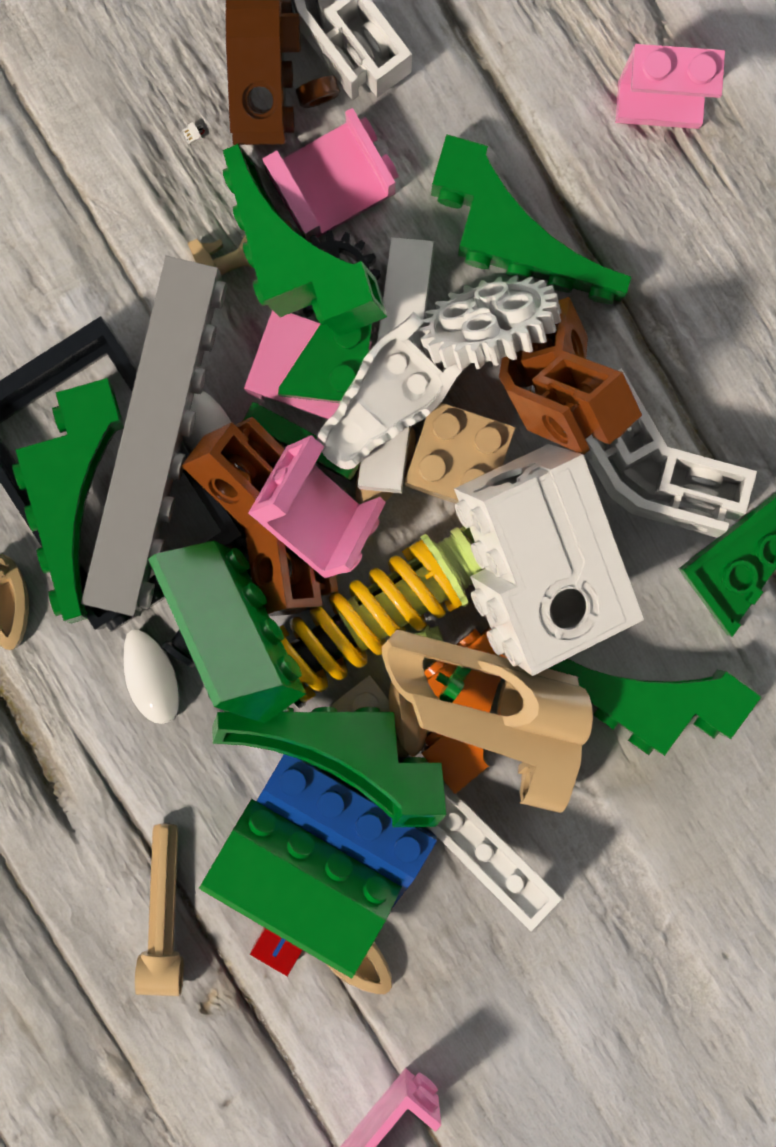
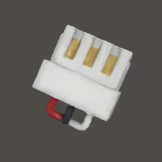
(192, 132)

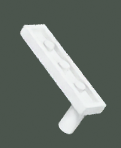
(495, 863)

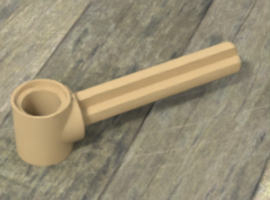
(161, 968)

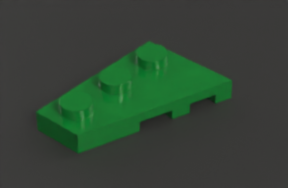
(736, 566)

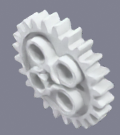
(490, 322)

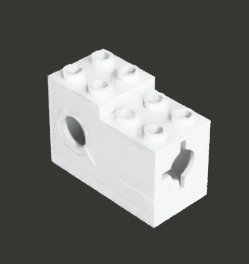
(548, 559)

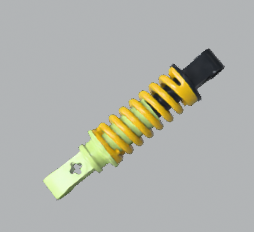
(377, 611)

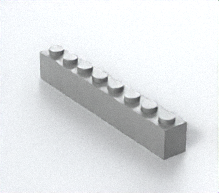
(154, 435)

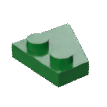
(327, 365)

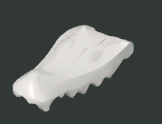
(390, 392)

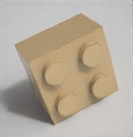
(455, 450)

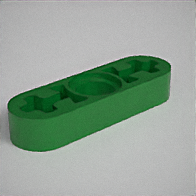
(289, 433)

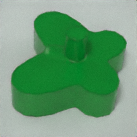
(452, 685)

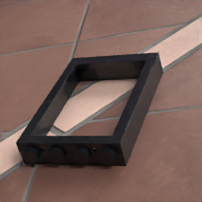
(49, 372)

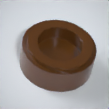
(317, 91)

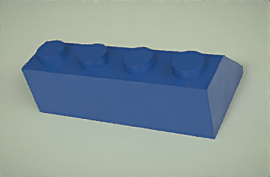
(346, 820)

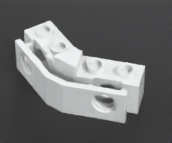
(365, 36)
(671, 477)

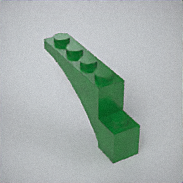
(505, 235)
(291, 268)
(58, 484)
(662, 709)
(353, 747)

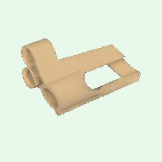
(536, 721)

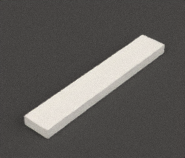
(404, 293)

